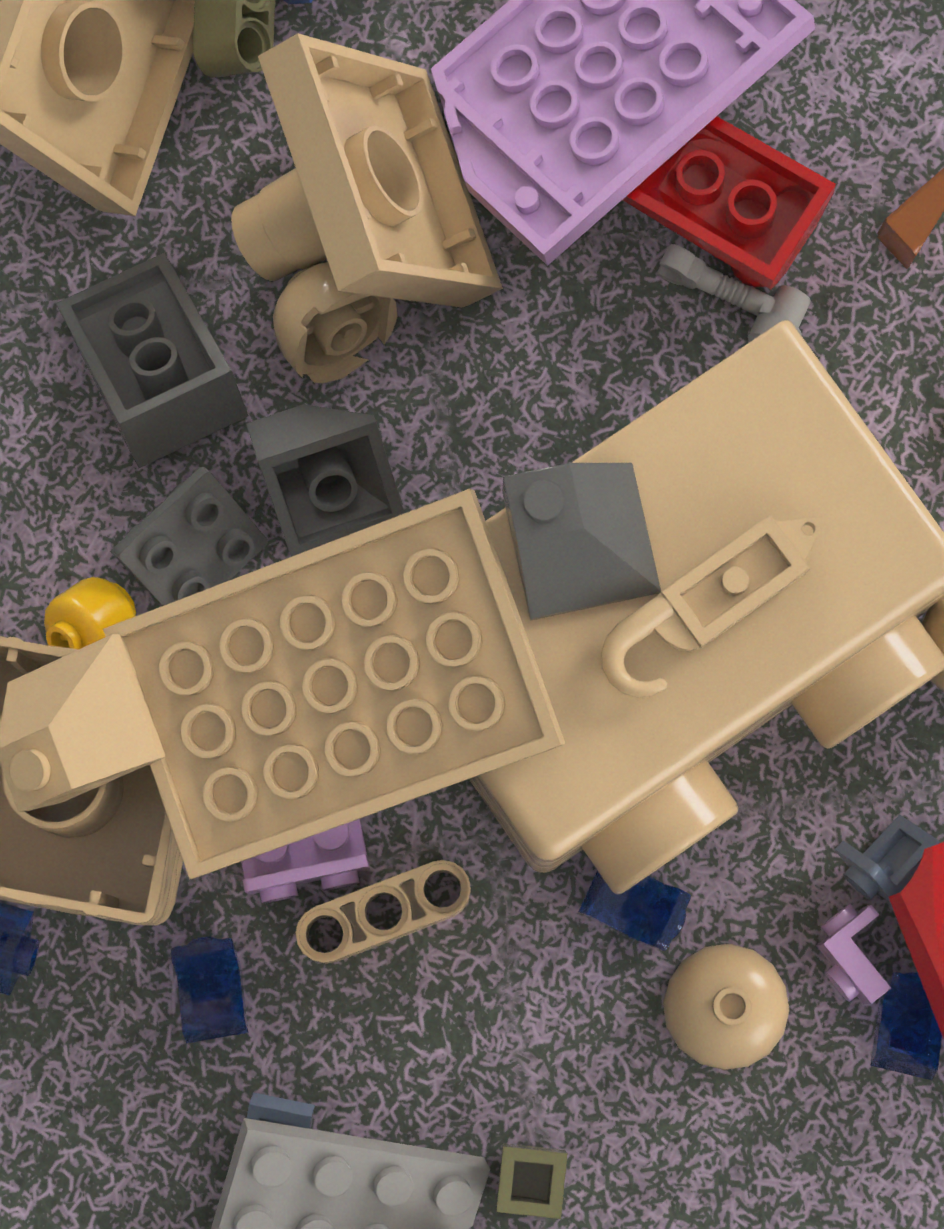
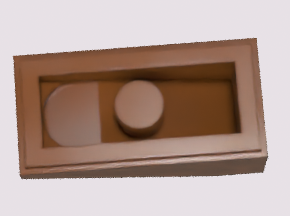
(913, 221)

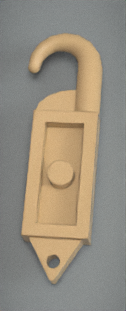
(713, 596)

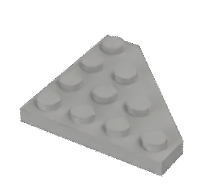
(343, 1181)

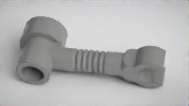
(686, 269)

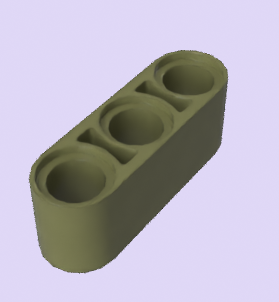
(232, 35)

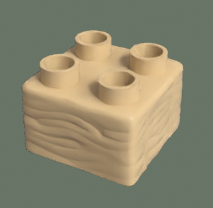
(96, 852)

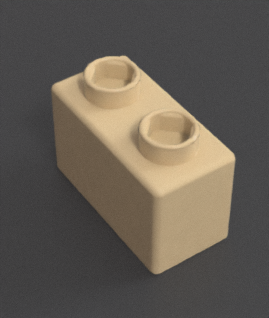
(836, 644)

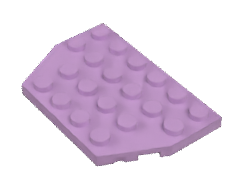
(586, 98)

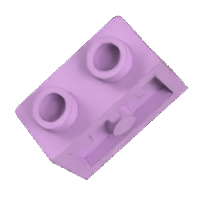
(327, 856)

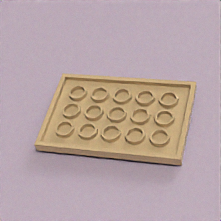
(337, 684)

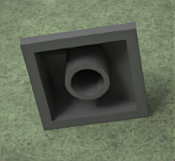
(324, 473)
(579, 537)

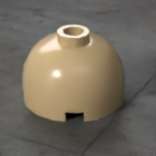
(326, 327)
(726, 1006)

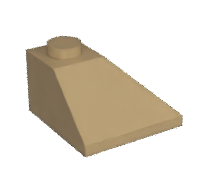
(75, 726)

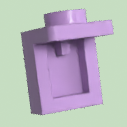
(851, 970)

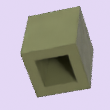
(531, 1181)

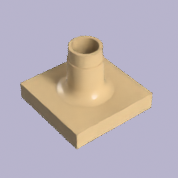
(92, 90)
(369, 182)

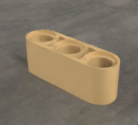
(352, 911)

